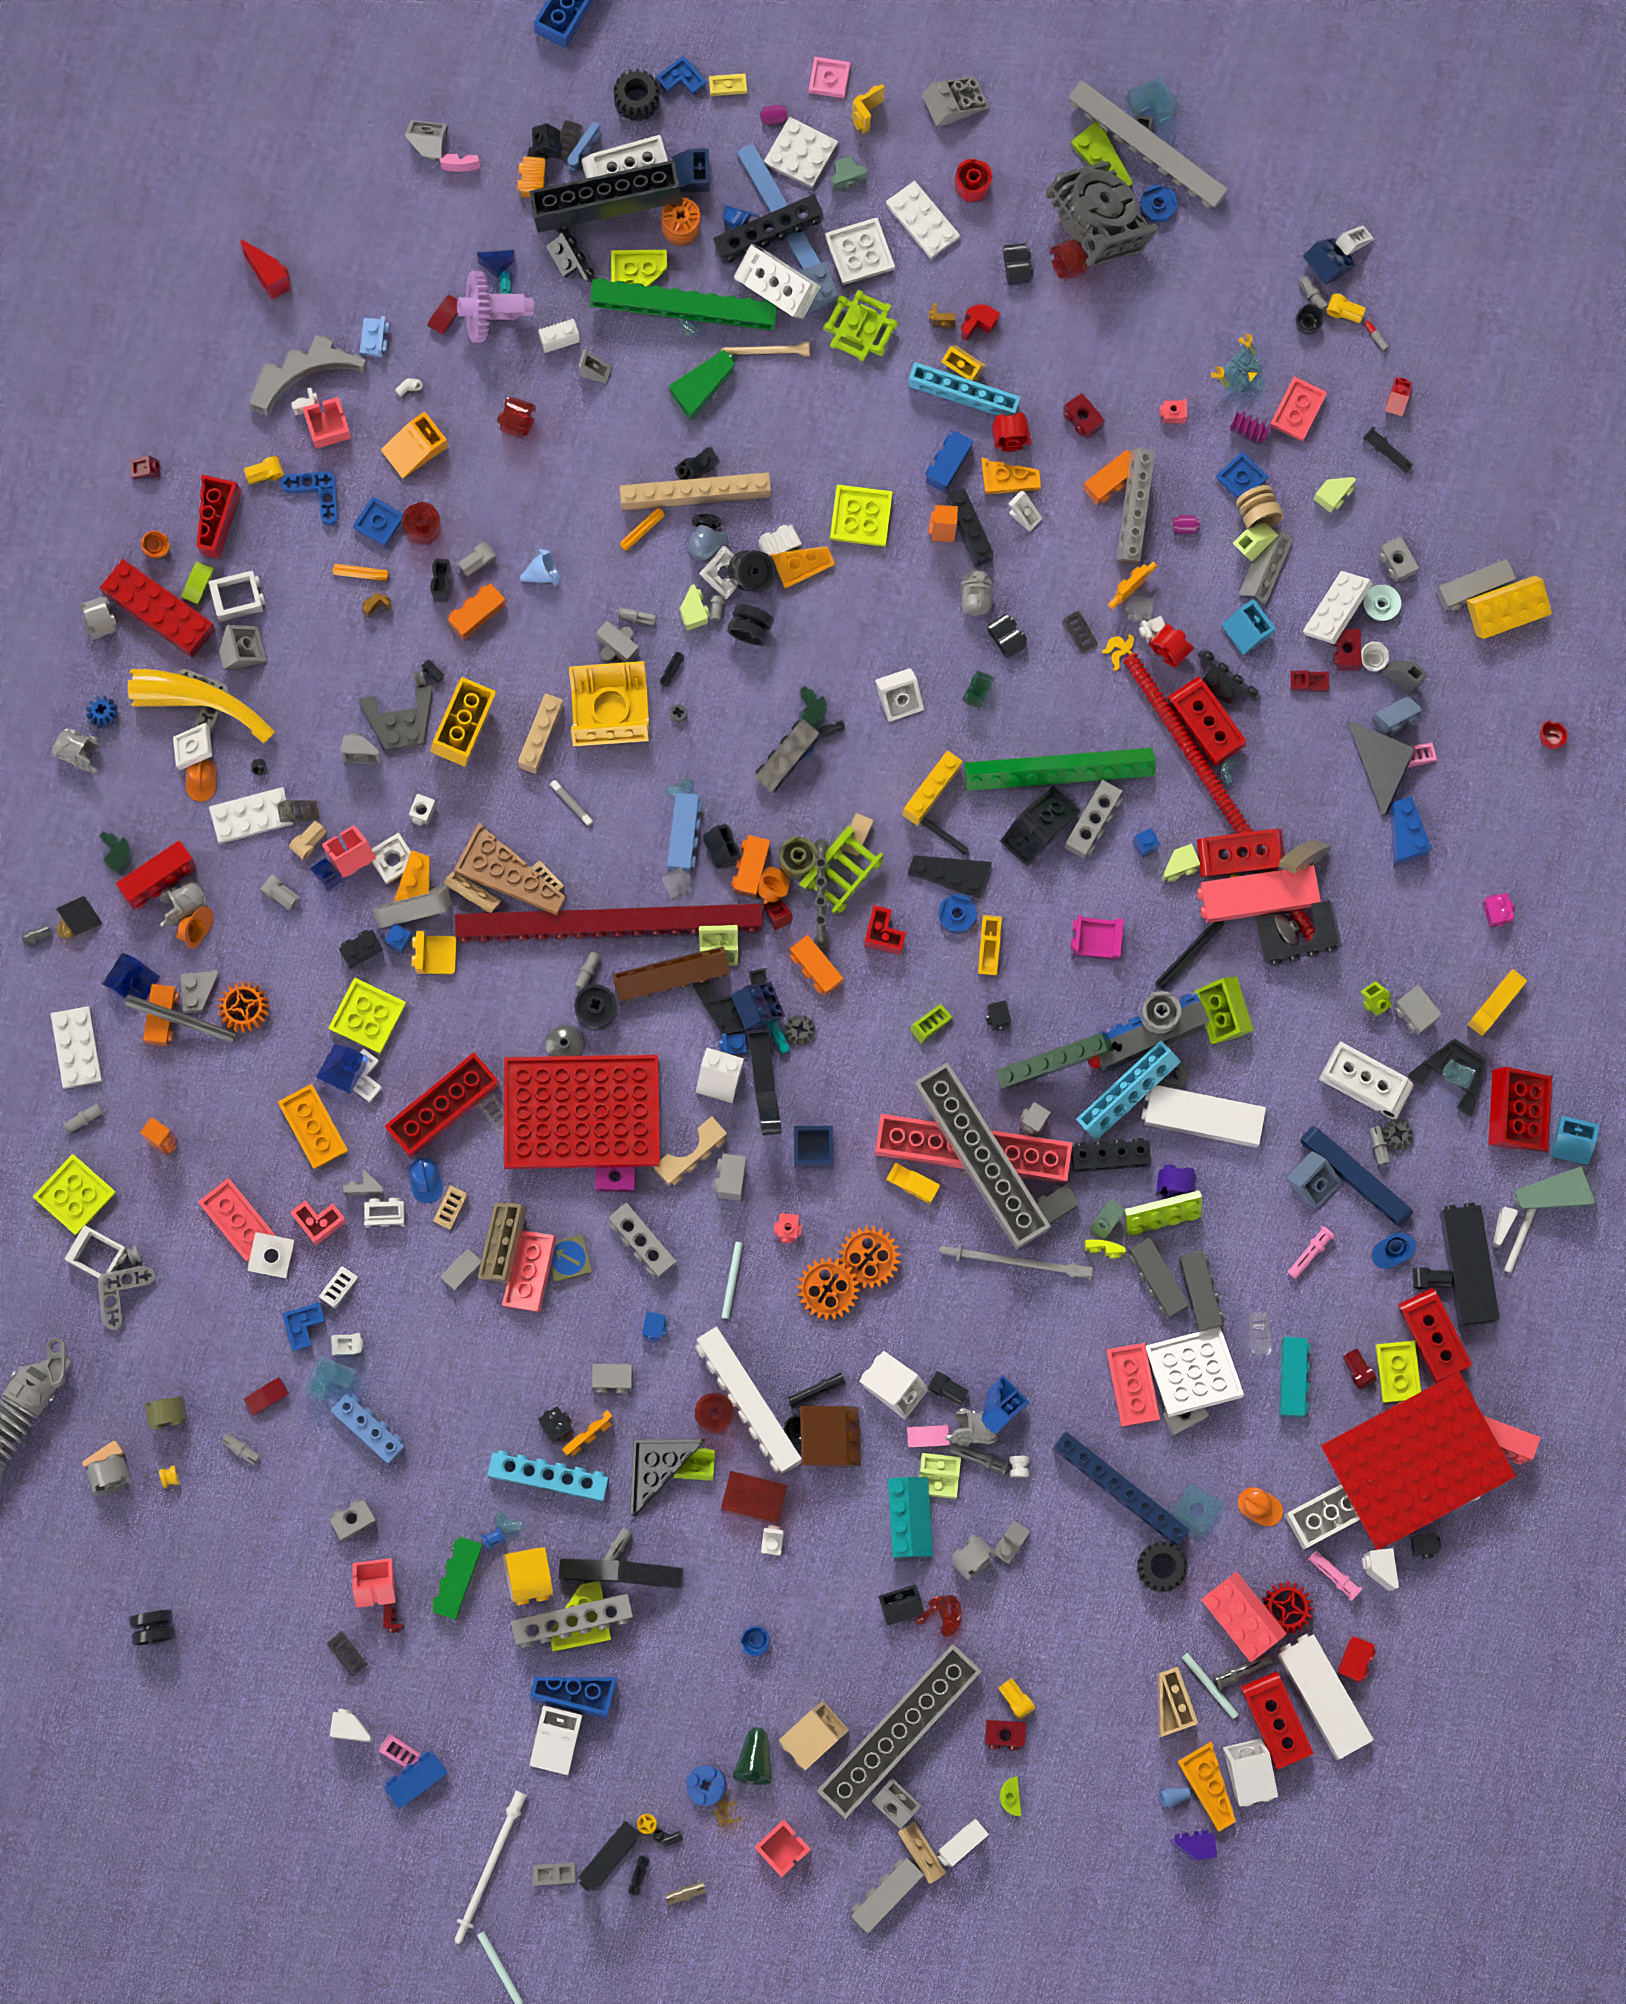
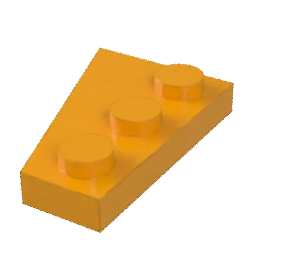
(1007, 478)
(801, 564)
(415, 877)
(589, 1436)

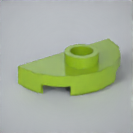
(1010, 1796)

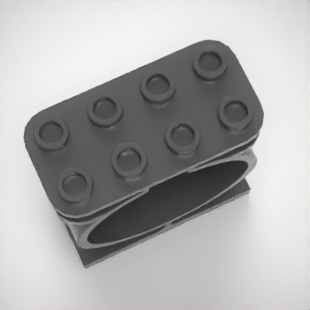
(1105, 215)

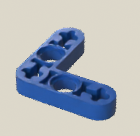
(322, 488)

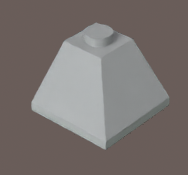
(427, 138)
(241, 647)
(359, 750)

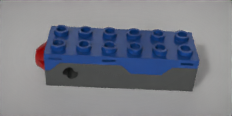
(1135, 1040)

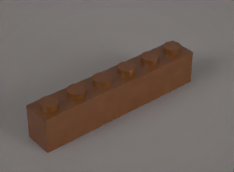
(671, 973)

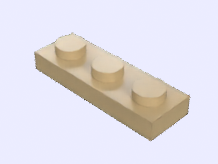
(472, 892)
(922, 1852)

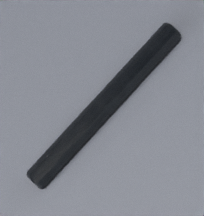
(1188, 954)

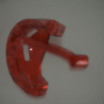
(950, 1621)

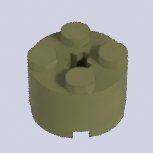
(801, 847)
(165, 1411)

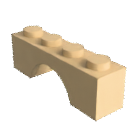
(540, 731)
(673, 1168)

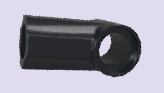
(1425, 1278)
(943, 1386)

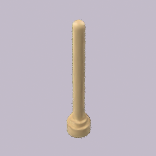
(802, 349)

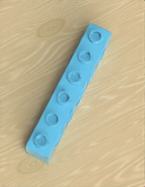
(963, 390)
(1128, 1090)
(501, 1458)

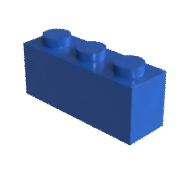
(948, 461)
(415, 1779)

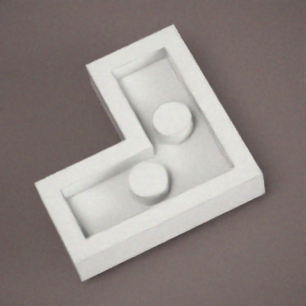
(365, 1085)

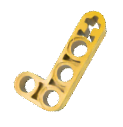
(1497, 1002)

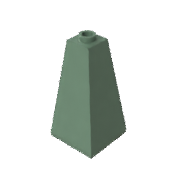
(1559, 1191)

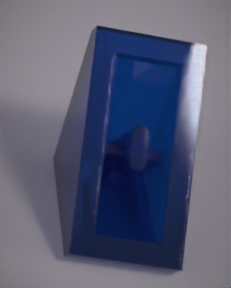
(496, 261)
(326, 874)

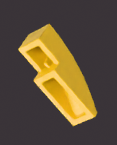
(989, 944)

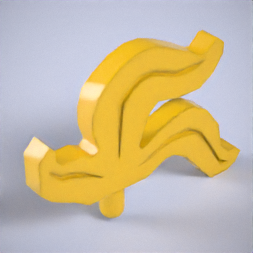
(1118, 642)

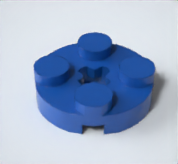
(1156, 213)
(966, 908)
(716, 1790)

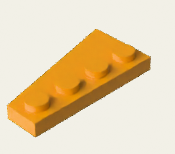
(1206, 1780)

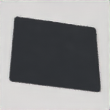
(79, 915)

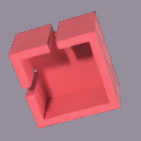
(327, 426)
(357, 855)
(374, 1582)
(781, 1848)

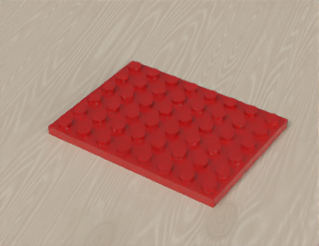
(581, 1111)
(1418, 1461)

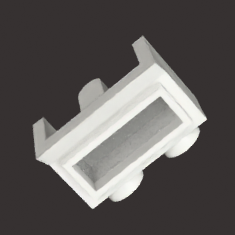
(384, 1212)

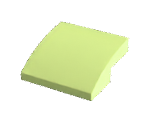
(718, 936)
(941, 1474)

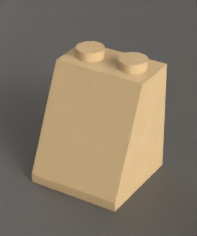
(813, 1735)

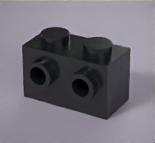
(360, 948)
(900, 1606)

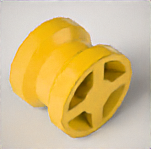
(169, 1476)
(644, 1823)

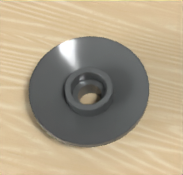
(1287, 929)
(564, 1032)

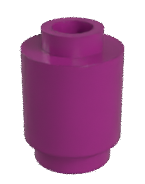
(773, 114)
(1186, 524)

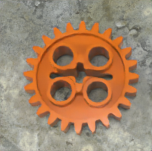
(883, 1268)
(813, 1278)

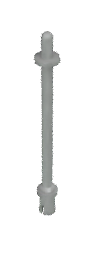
(1071, 1269)

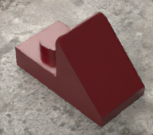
(778, 914)

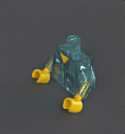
(1241, 369)

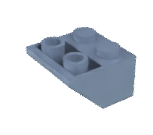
(1396, 716)

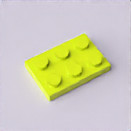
(1397, 1371)

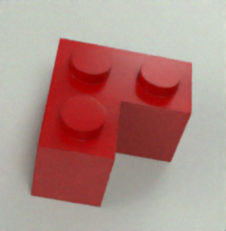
(882, 937)

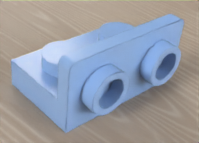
(373, 337)

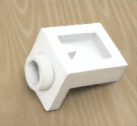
(303, 402)
(1151, 628)
(772, 1540)

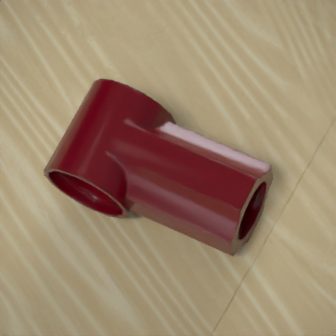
(1361, 1373)

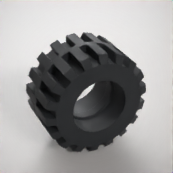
(633, 81)
(1179, 1566)

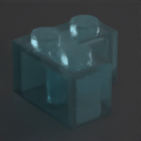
(1153, 95)
(328, 1373)

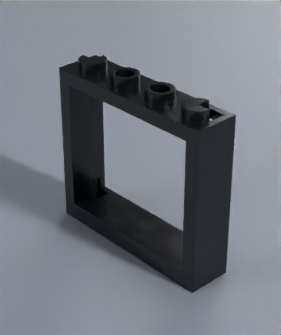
(609, 1857)

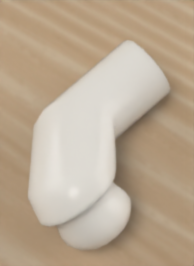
(409, 385)

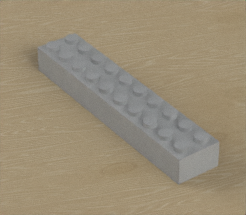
(981, 1156)
(898, 1731)

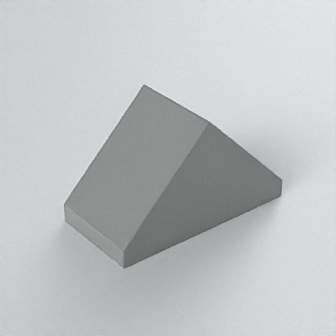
(593, 367)

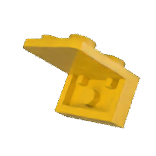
(862, 105)
(434, 954)

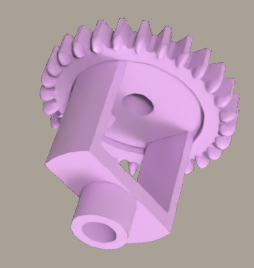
(483, 306)

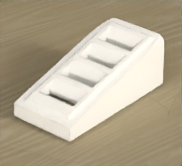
(1352, 241)
(1504, 1222)
(334, 1303)

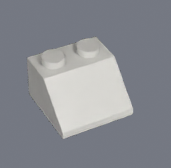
(899, 694)
(1381, 1567)
(348, 1727)

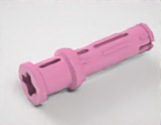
(1316, 1245)
(1342, 1582)

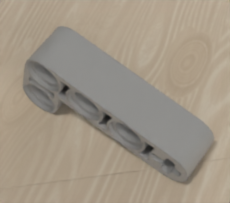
(413, 908)

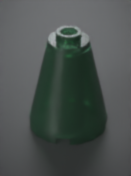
(754, 1759)

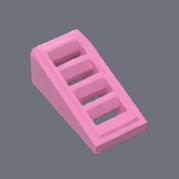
(1430, 751)
(383, 1749)

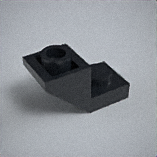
(697, 466)

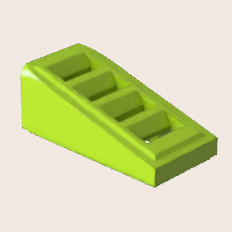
(922, 1032)

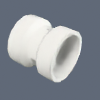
(1019, 1466)

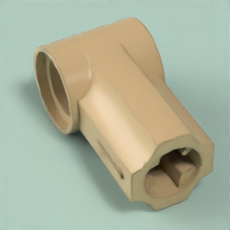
(304, 844)

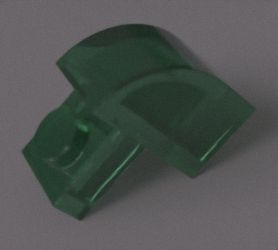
(978, 689)
(816, 709)
(121, 854)

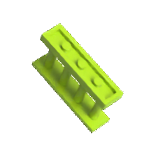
(835, 852)

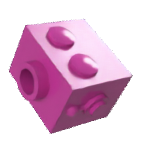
(1498, 910)

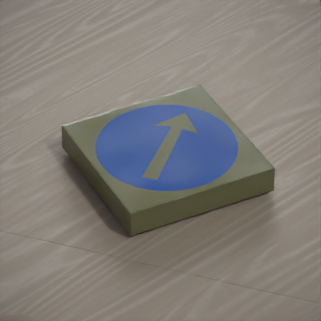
(570, 1259)

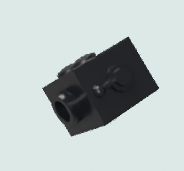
(546, 141)
(556, 1424)

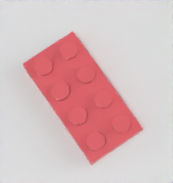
(234, 1216)
(530, 1272)
(1132, 1384)

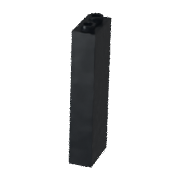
(1469, 1264)

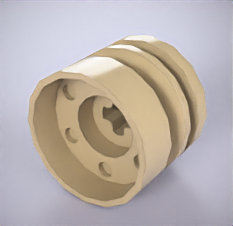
(1259, 507)

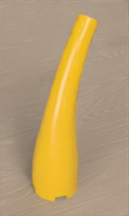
(171, 689)

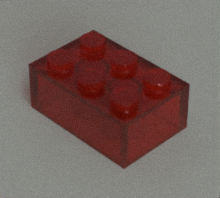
(754, 1498)

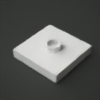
(192, 746)

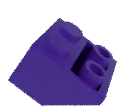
(1198, 1846)

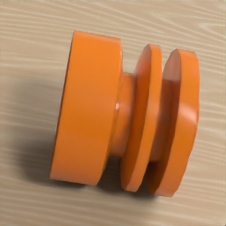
(681, 230)

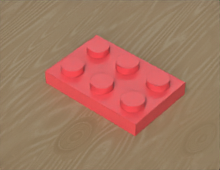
(1298, 408)

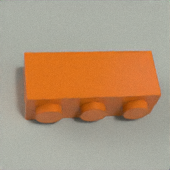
(1108, 479)
(943, 523)
(476, 611)
(750, 866)
(815, 966)
(157, 1029)
(159, 1136)

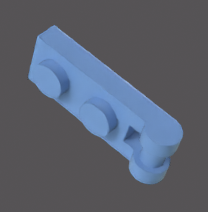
(583, 146)

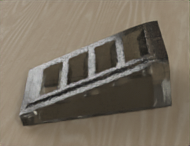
(572, 126)
(1074, 635)
(286, 811)
(356, 1667)

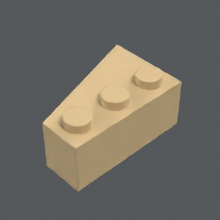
(1174, 1705)

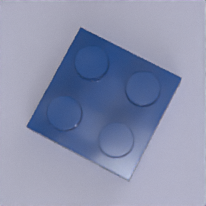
(1241, 475)
(378, 521)

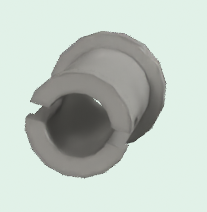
(716, 608)

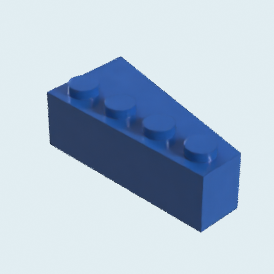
(577, 1694)

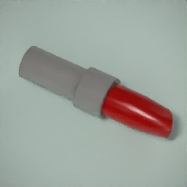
(1376, 335)

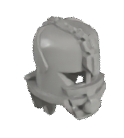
(976, 593)
(75, 749)
(185, 901)
(972, 1429)

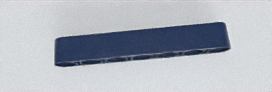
(1357, 1176)

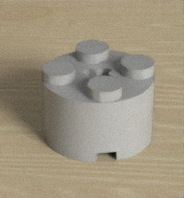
(97, 617)
(1169, 1006)
(108, 1475)
(973, 1557)

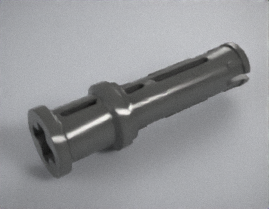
(988, 1464)
(1231, 1676)

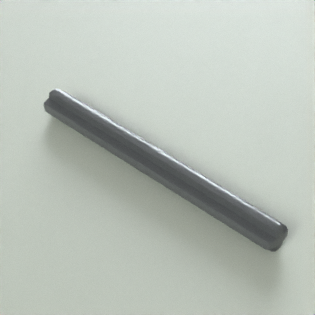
(179, 1018)

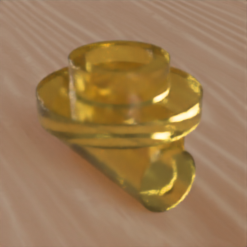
(63, 930)

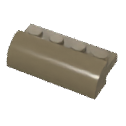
(502, 1242)

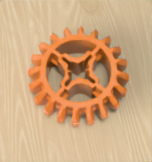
(237, 991)

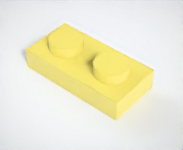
(727, 84)

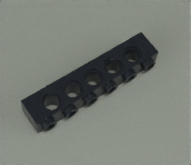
(772, 220)

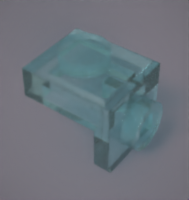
(1458, 1074)

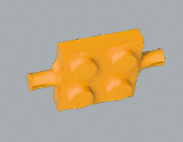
(1128, 587)

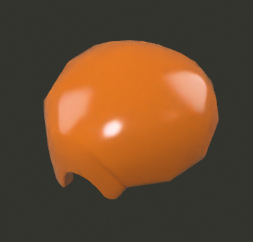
(155, 544)

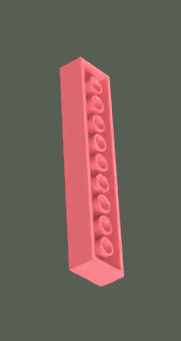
(925, 1143)

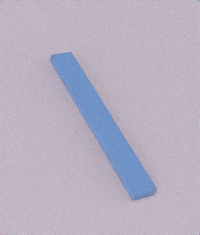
(774, 200)

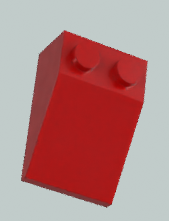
(267, 269)

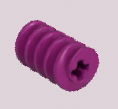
(1250, 427)

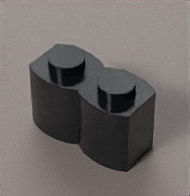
(1016, 263)
(441, 578)
(1006, 635)
(722, 846)

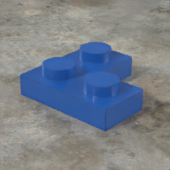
(681, 72)
(297, 1323)

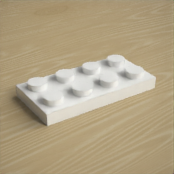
(922, 219)
(1337, 607)
(248, 815)
(76, 1047)

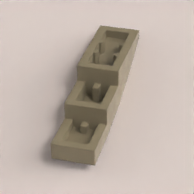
(1304, 855)

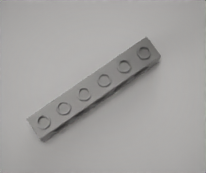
(1135, 505)
(521, 1626)

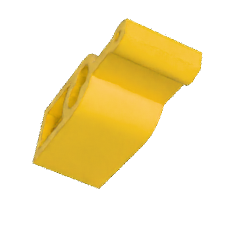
(913, 1183)

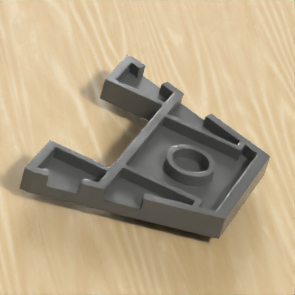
(401, 727)

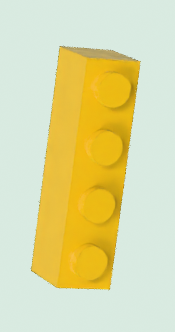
(932, 788)

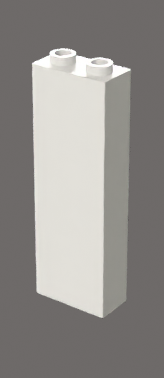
(1204, 1116)
(1324, 1696)

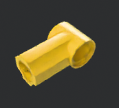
(1341, 307)
(268, 469)
(1019, 1702)

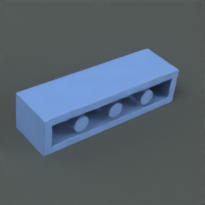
(683, 832)

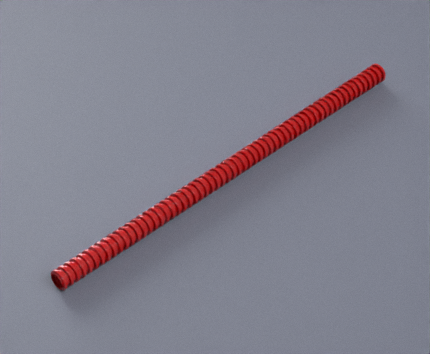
(1203, 769)

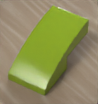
(197, 582)

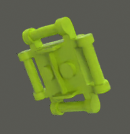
(861, 326)

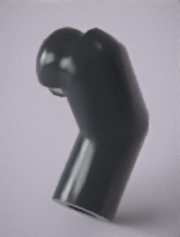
(666, 1839)

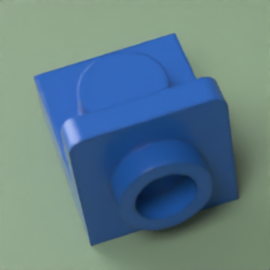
(733, 1044)

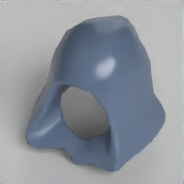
(706, 543)

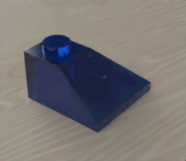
(342, 1068)

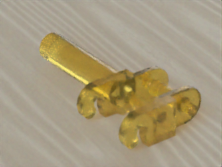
(722, 1803)

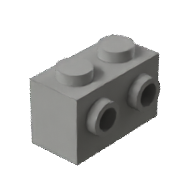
(1033, 1120)

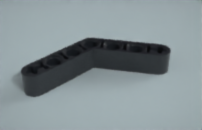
(764, 1084)
(620, 1572)

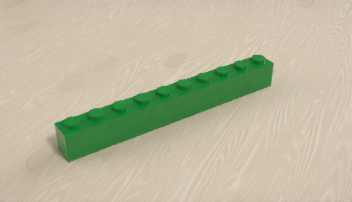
(683, 304)
(1059, 769)

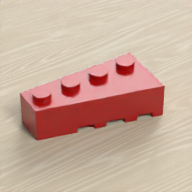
(216, 513)

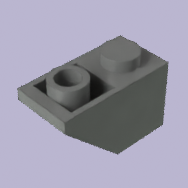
(1405, 675)

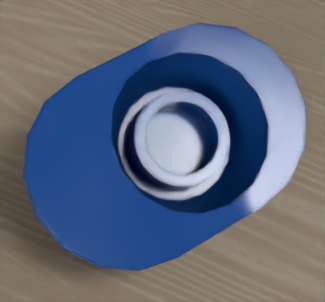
(736, 217)
(425, 1180)
(1393, 1250)

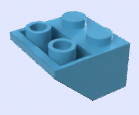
(1248, 627)
(1574, 1140)

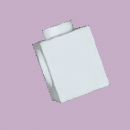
(422, 802)

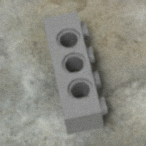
(1104, 792)
(627, 1215)

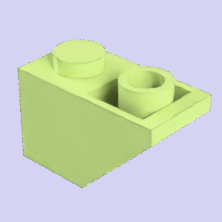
(1333, 491)
(1255, 540)
(692, 609)
(1181, 862)

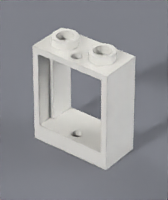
(239, 611)
(79, 1245)
(962, 1843)

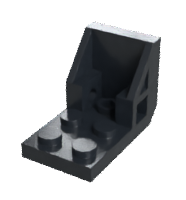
(1039, 825)

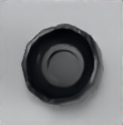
(1309, 319)
(793, 1429)

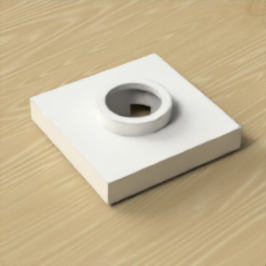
(709, 572)
(393, 845)
(261, 1244)

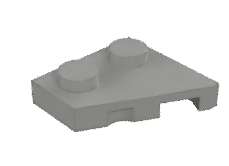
(196, 990)

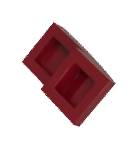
(444, 315)
(1309, 681)
(266, 1396)

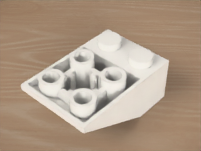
(555, 1740)

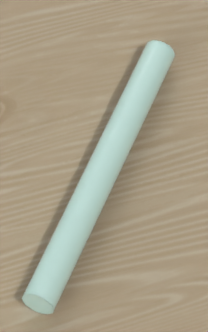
(732, 1280)
(1210, 1686)
(499, 1968)

